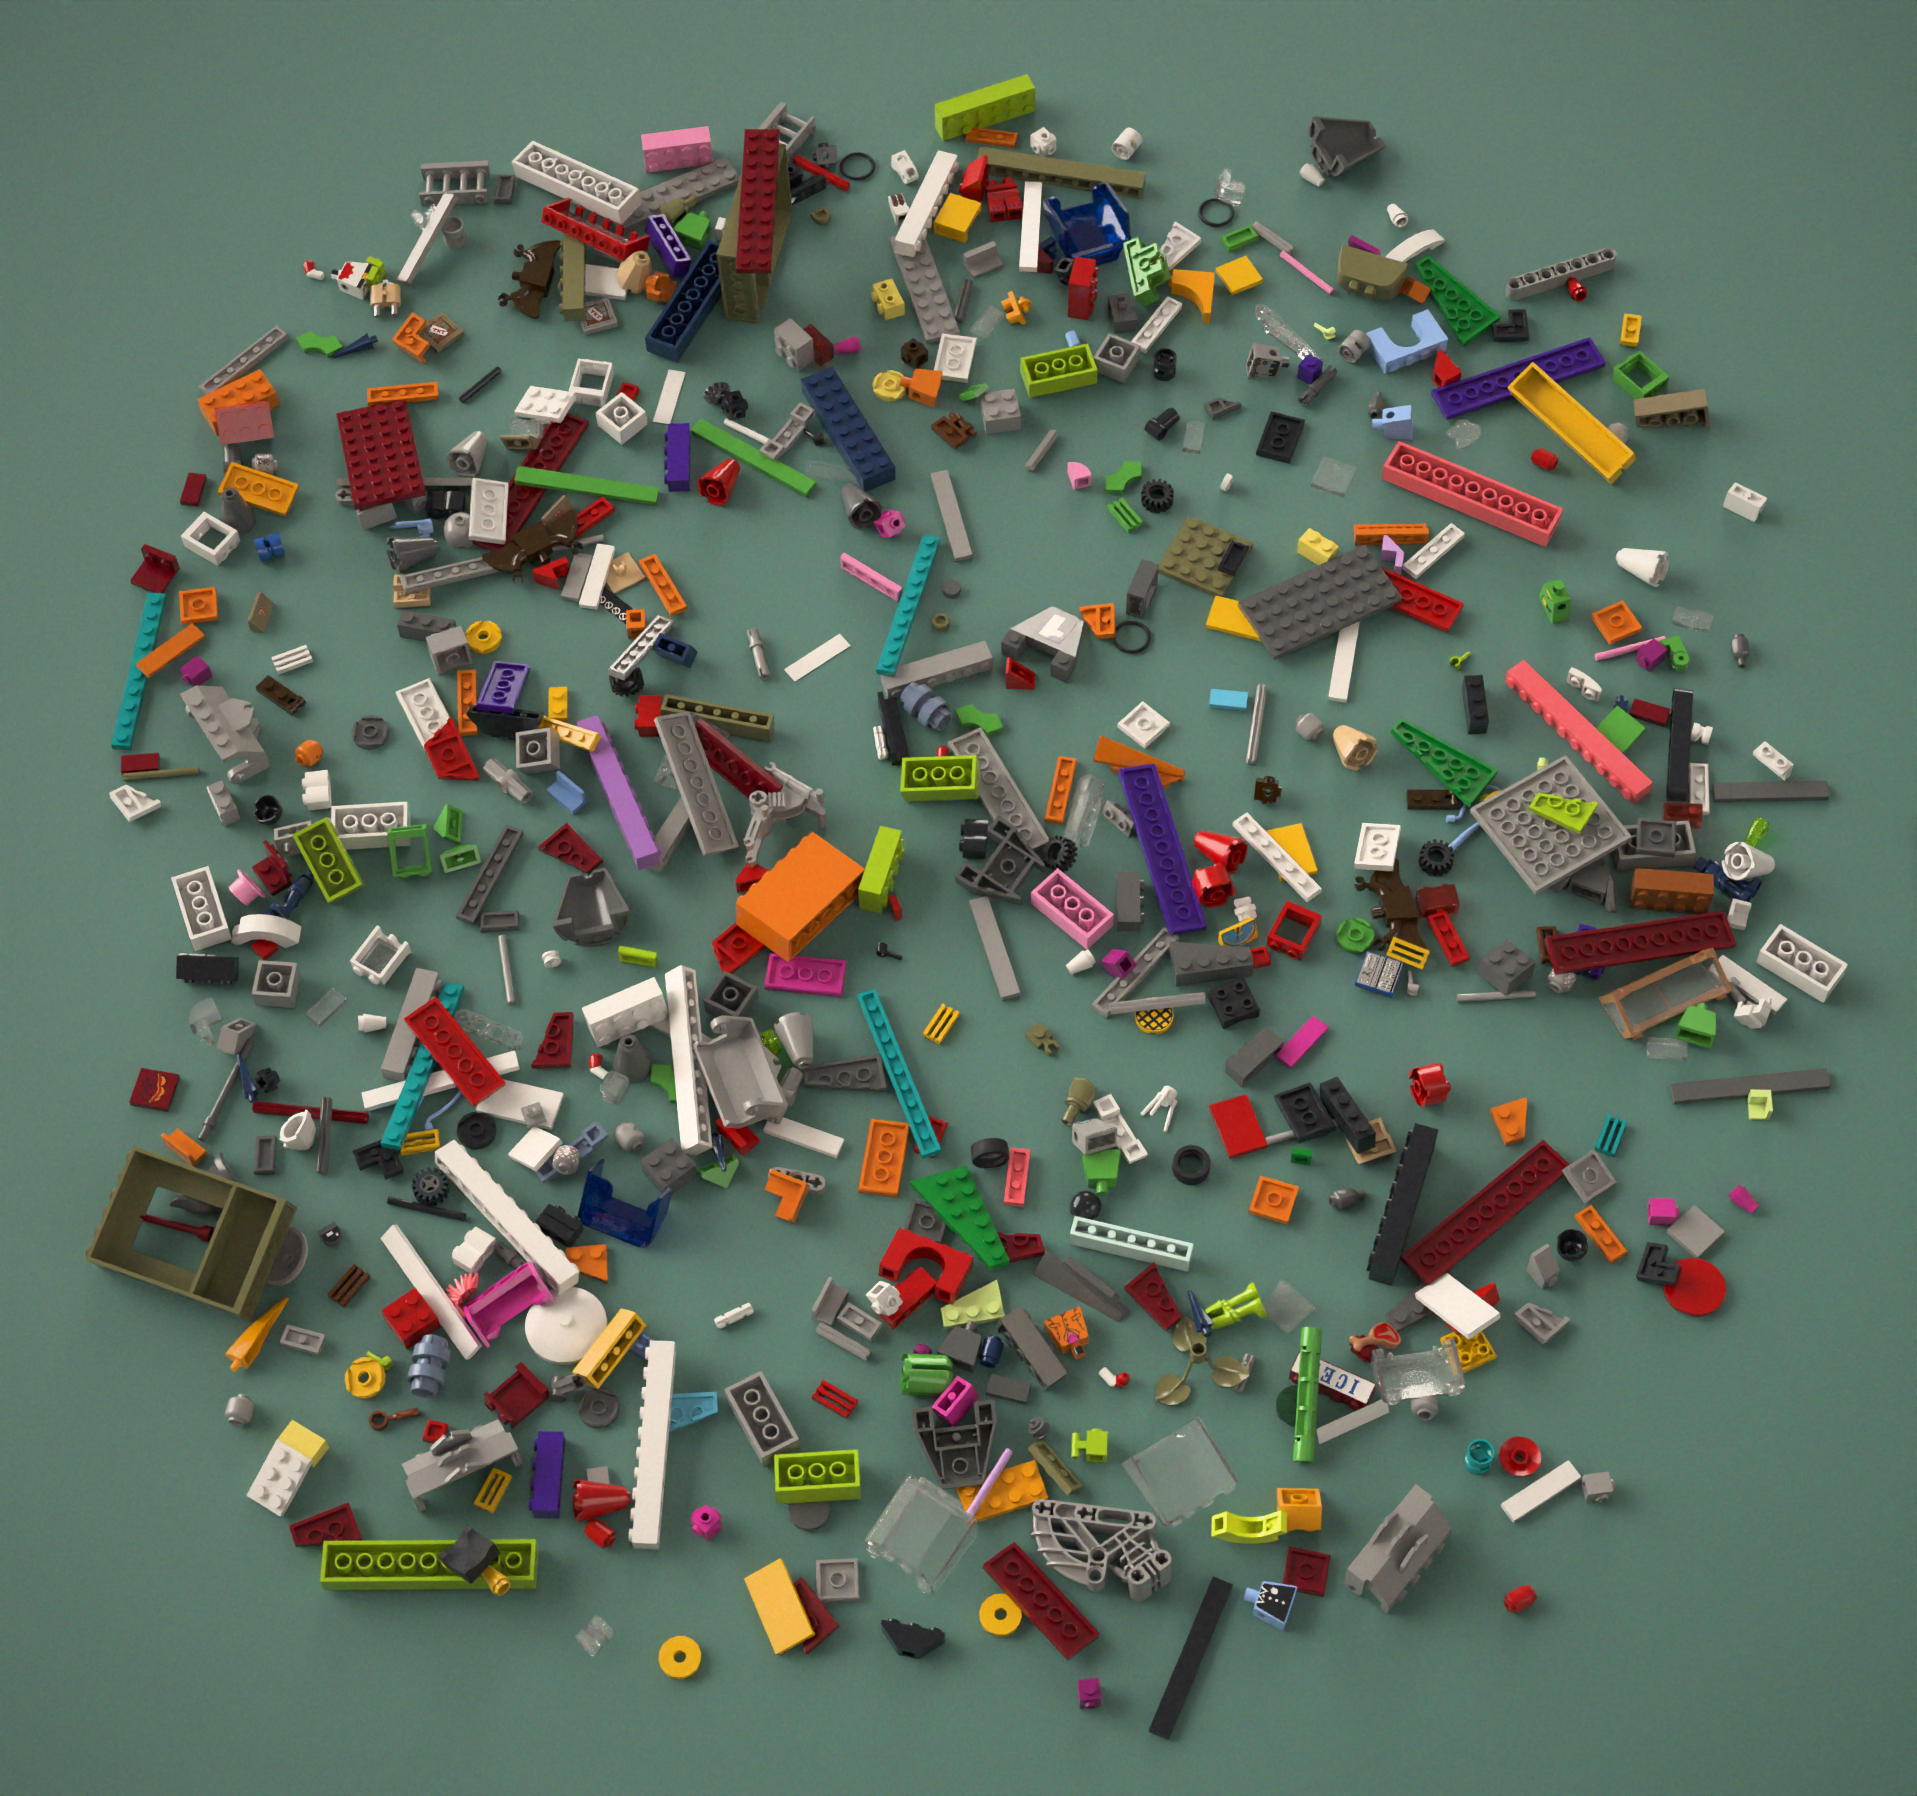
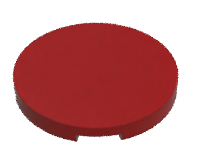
(1698, 1290)

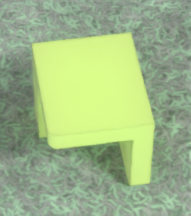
(1760, 1104)

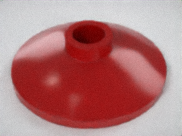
(1523, 1448)

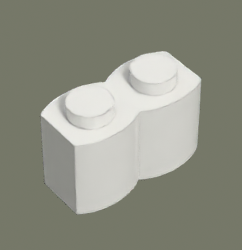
(317, 790)
(474, 1250)

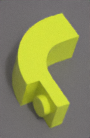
(1249, 1530)

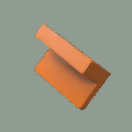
(184, 1147)

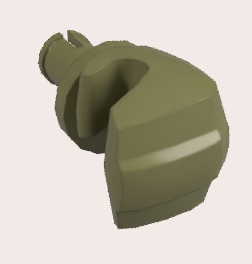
(677, 208)
(1079, 1100)

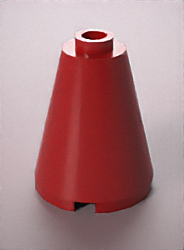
(719, 482)
(1221, 849)
(597, 1499)

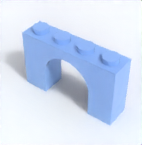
(1392, 357)

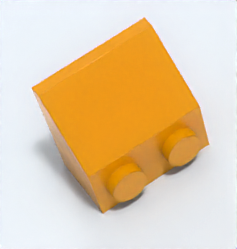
(1302, 1508)

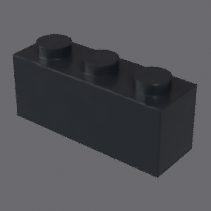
(1475, 704)
(207, 969)

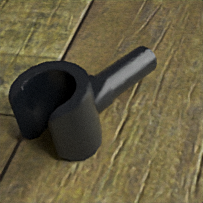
(817, 439)
(883, 952)

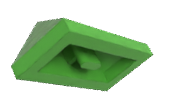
(450, 823)
(460, 857)
(714, 1173)

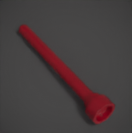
(204, 1232)

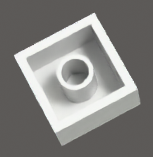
(621, 418)

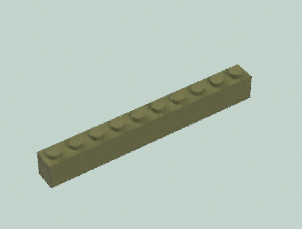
(1062, 172)

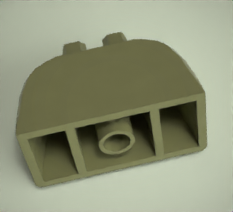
(1370, 274)

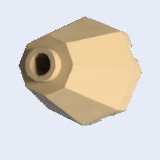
(634, 271)
(1354, 747)

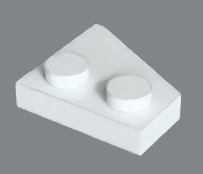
(133, 803)

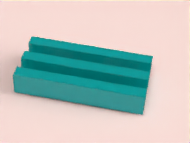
(1615, 1121)

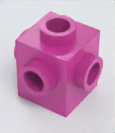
(890, 523)
(706, 1528)

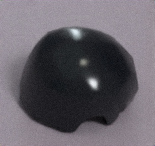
(267, 810)
(1085, 1205)
(1572, 1245)

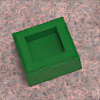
(1301, 1156)

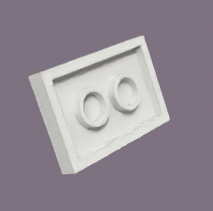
(955, 357)
(545, 404)
(1377, 847)
(279, 1478)

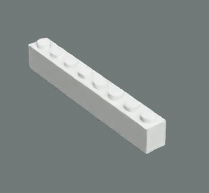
(926, 204)

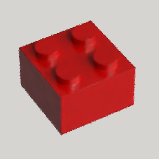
(410, 1318)

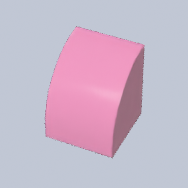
(1079, 475)

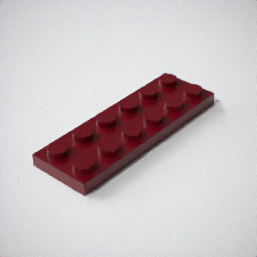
(734, 764)
(1041, 1601)

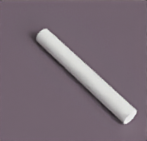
(746, 431)

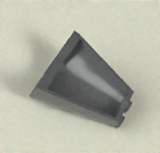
(1342, 143)
(591, 910)

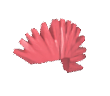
(463, 1292)

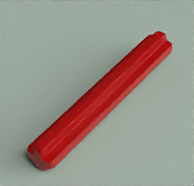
(815, 169)

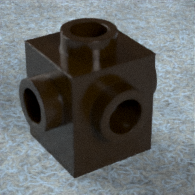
(914, 354)
(1261, 792)

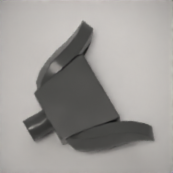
(1592, 884)
(192, 1205)

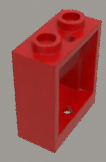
(1302, 916)

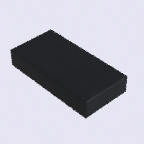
(1233, 558)

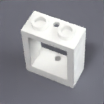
(591, 396)
(199, 528)

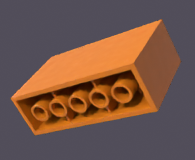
(799, 896)

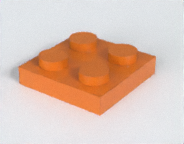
(198, 605)
(1616, 622)
(1273, 1200)

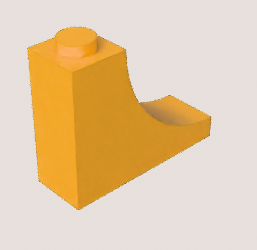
(1196, 287)

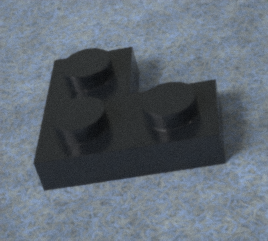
(1515, 330)
(376, 1154)
(1654, 1270)

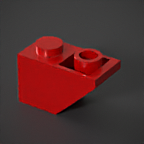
(1445, 370)

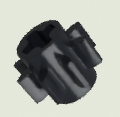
(267, 1080)

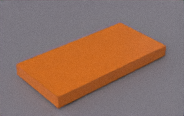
(884, 1158)

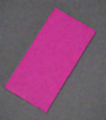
(806, 975)

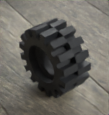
(1157, 504)
(630, 685)
(1436, 848)
(1052, 850)

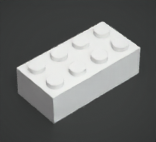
(368, 824)
(201, 908)
(1801, 963)
(625, 1012)

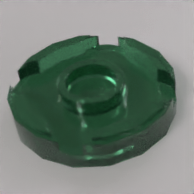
(1286, 1405)

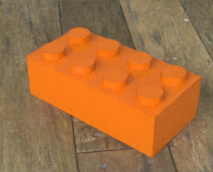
(247, 389)

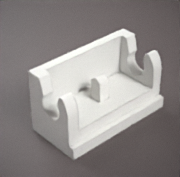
(1744, 502)

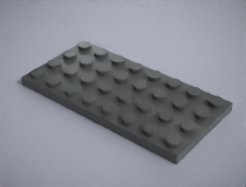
(1319, 602)

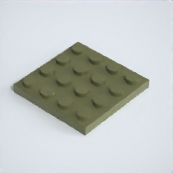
(1196, 556)

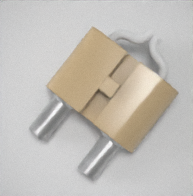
(385, 297)

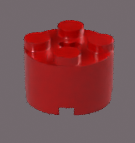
(1213, 885)
(1429, 1084)

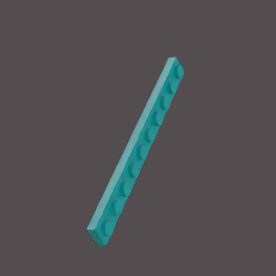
(908, 605)
(136, 680)
(899, 1074)
(417, 1079)

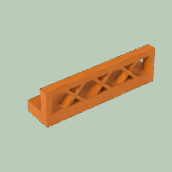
(1399, 533)

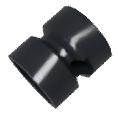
(1164, 364)

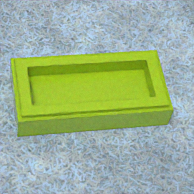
(638, 956)

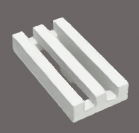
(291, 657)

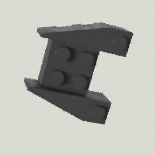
(1005, 868)

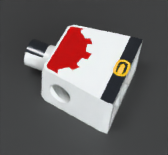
(353, 278)

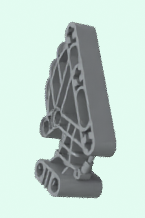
(1142, 1567)

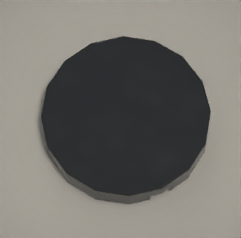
(476, 1130)

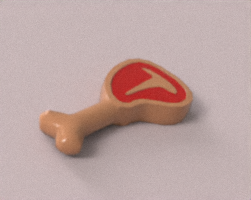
(1381, 1334)

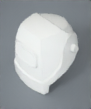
(298, 1132)

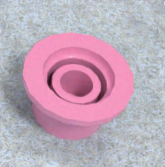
(246, 889)

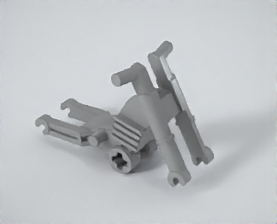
(779, 808)

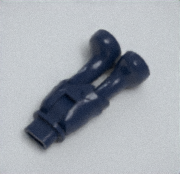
(1721, 880)
(293, 896)

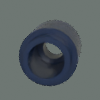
(991, 1351)

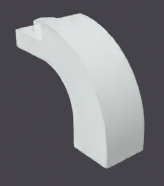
(268, 928)

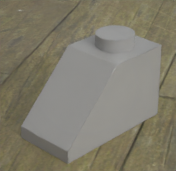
(235, 1035)
(1543, 1267)

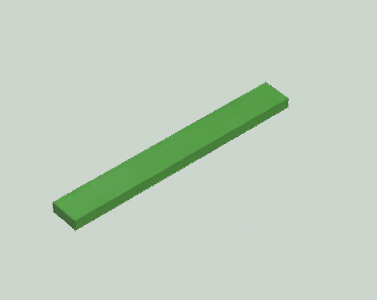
(752, 457)
(586, 485)

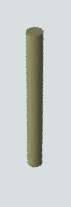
(160, 773)

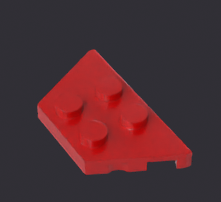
(450, 755)
(735, 948)

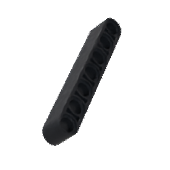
(1679, 744)

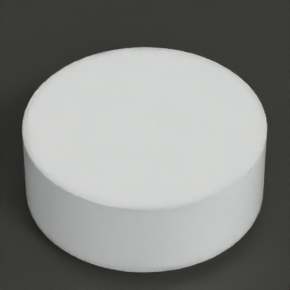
(1226, 482)

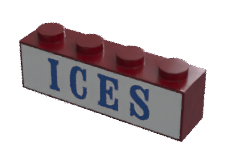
(1339, 1384)

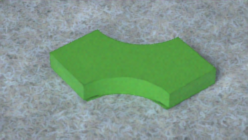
(313, 343)
(1128, 473)
(972, 717)
(664, 1078)

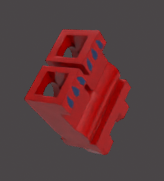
(1003, 199)

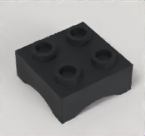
(1233, 1002)
(469, 1555)

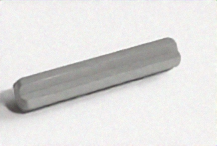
(1273, 237)
(1041, 450)
(843, 1341)

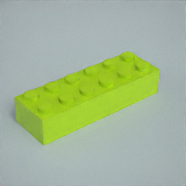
(985, 107)

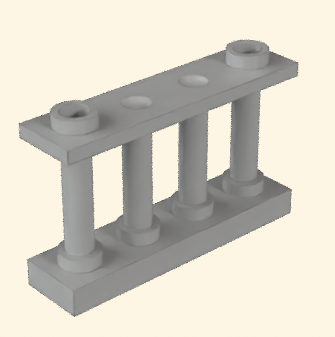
(779, 115)
(455, 170)

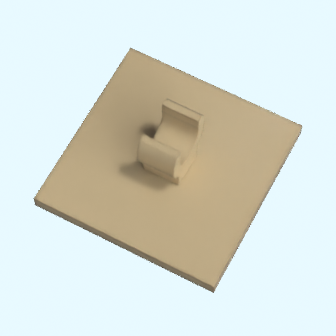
(623, 573)

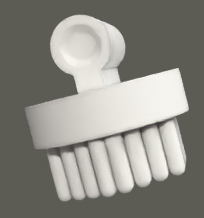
(1244, 908)

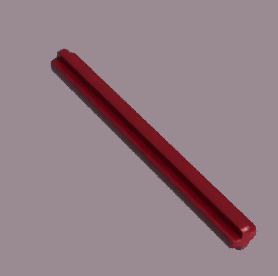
(290, 1110)

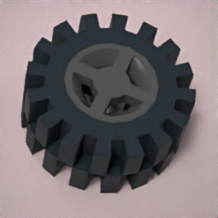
(428, 1180)

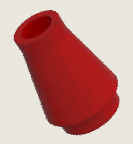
(1577, 290)

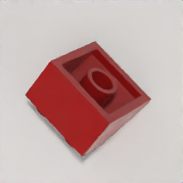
(975, 180)

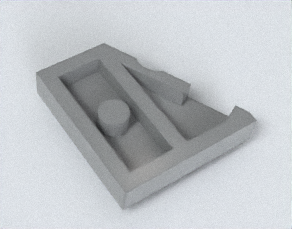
(1540, 1322)

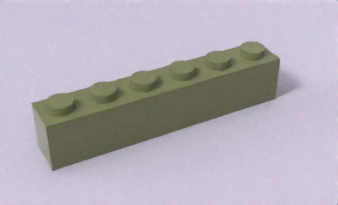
(573, 279)
(730, 719)

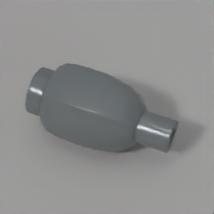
(1376, 406)
(1740, 649)
(1345, 1198)

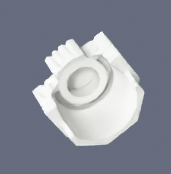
(1753, 1015)

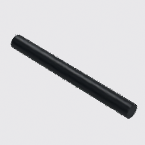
(426, 1208)

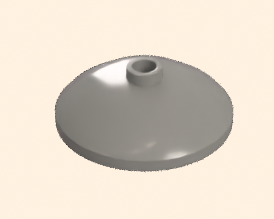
(290, 1258)

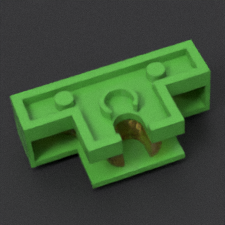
(1146, 269)

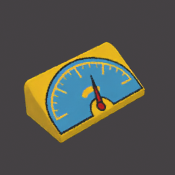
(1239, 933)

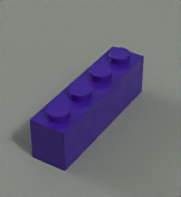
(668, 245)
(678, 457)
(548, 1474)

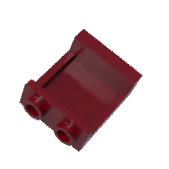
(517, 1396)

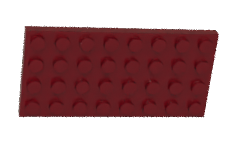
(380, 454)

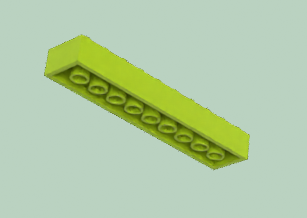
(417, 1565)

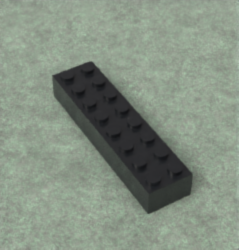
(1401, 1204)

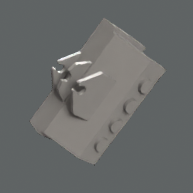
(228, 728)
(740, 1072)
(457, 1457)
(1399, 1549)

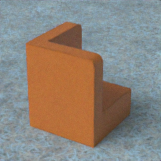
(1415, 290)

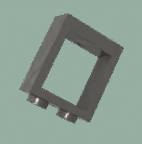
(1142, 589)

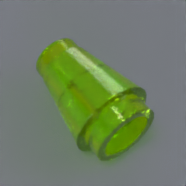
(1757, 830)

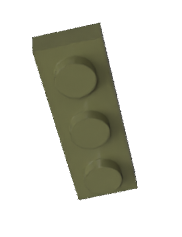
(1055, 1467)

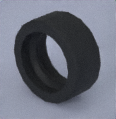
(1195, 1151)
(990, 1153)

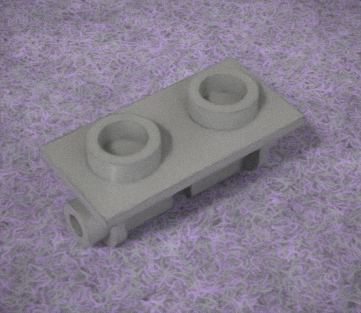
(1117, 816)

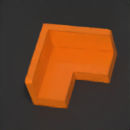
(408, 338)
(792, 1192)

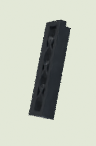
(807, 188)
(892, 729)

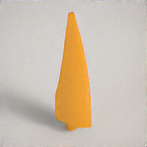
(250, 1342)

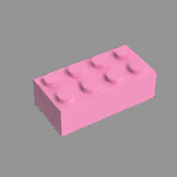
(677, 149)
(1072, 909)

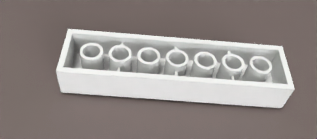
(577, 181)

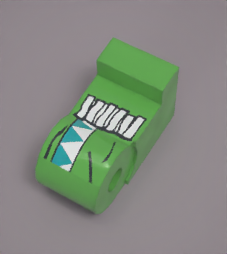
(1676, 653)

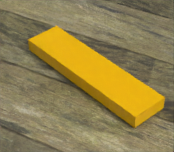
(572, 734)

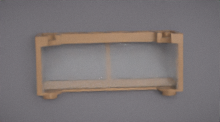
(1666, 993)

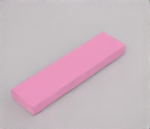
(871, 577)

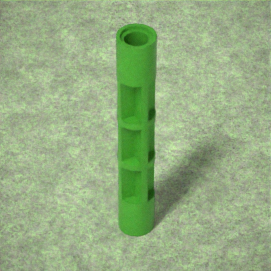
(1307, 1395)

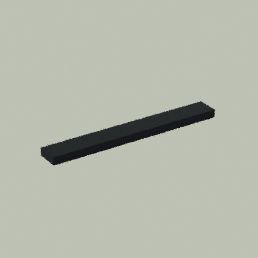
(1190, 1658)

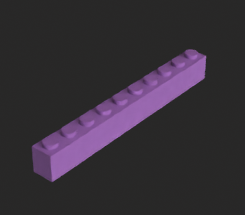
(621, 797)

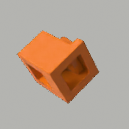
(635, 622)

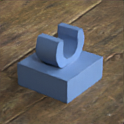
(640, 1345)

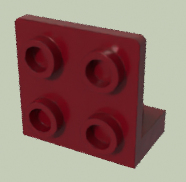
(156, 570)
(273, 871)

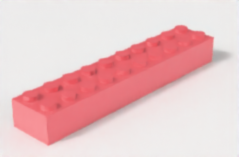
(1472, 493)

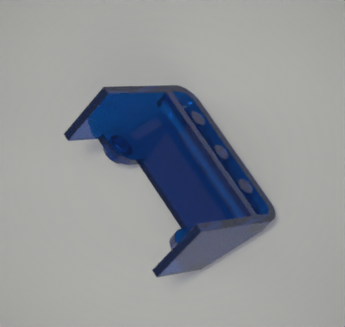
(616, 1217)

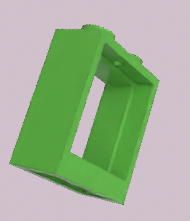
(1639, 360)
(409, 832)

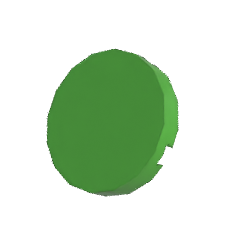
(1355, 936)

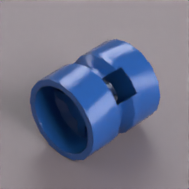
(269, 547)

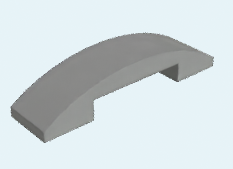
(789, 433)

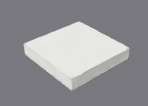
(1143, 725)
(535, 1148)

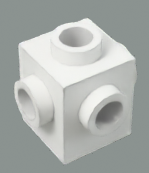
(1043, 142)
(884, 1298)

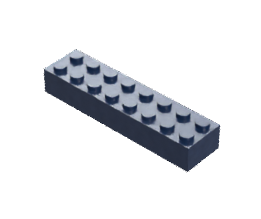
(687, 307)
(848, 429)

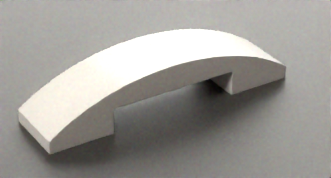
(1415, 245)
(1110, 1113)

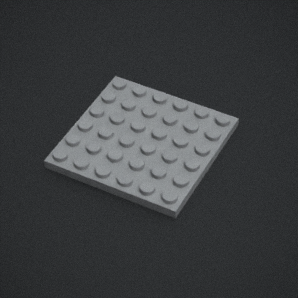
(1538, 847)

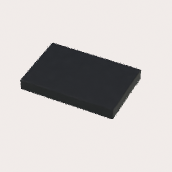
(1280, 437)
(1304, 1112)

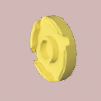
(887, 386)

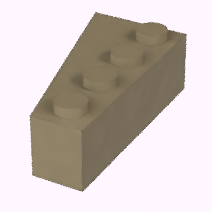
(1673, 409)

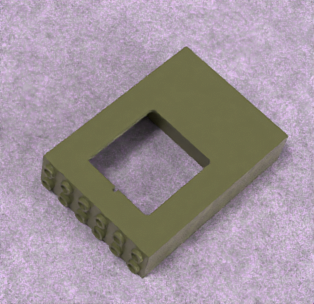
(747, 293)
(238, 1252)

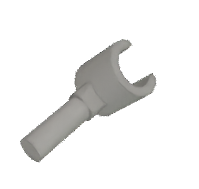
(1412, 989)

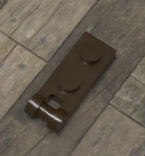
(280, 695)
(1432, 799)

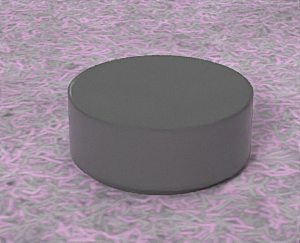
(951, 588)

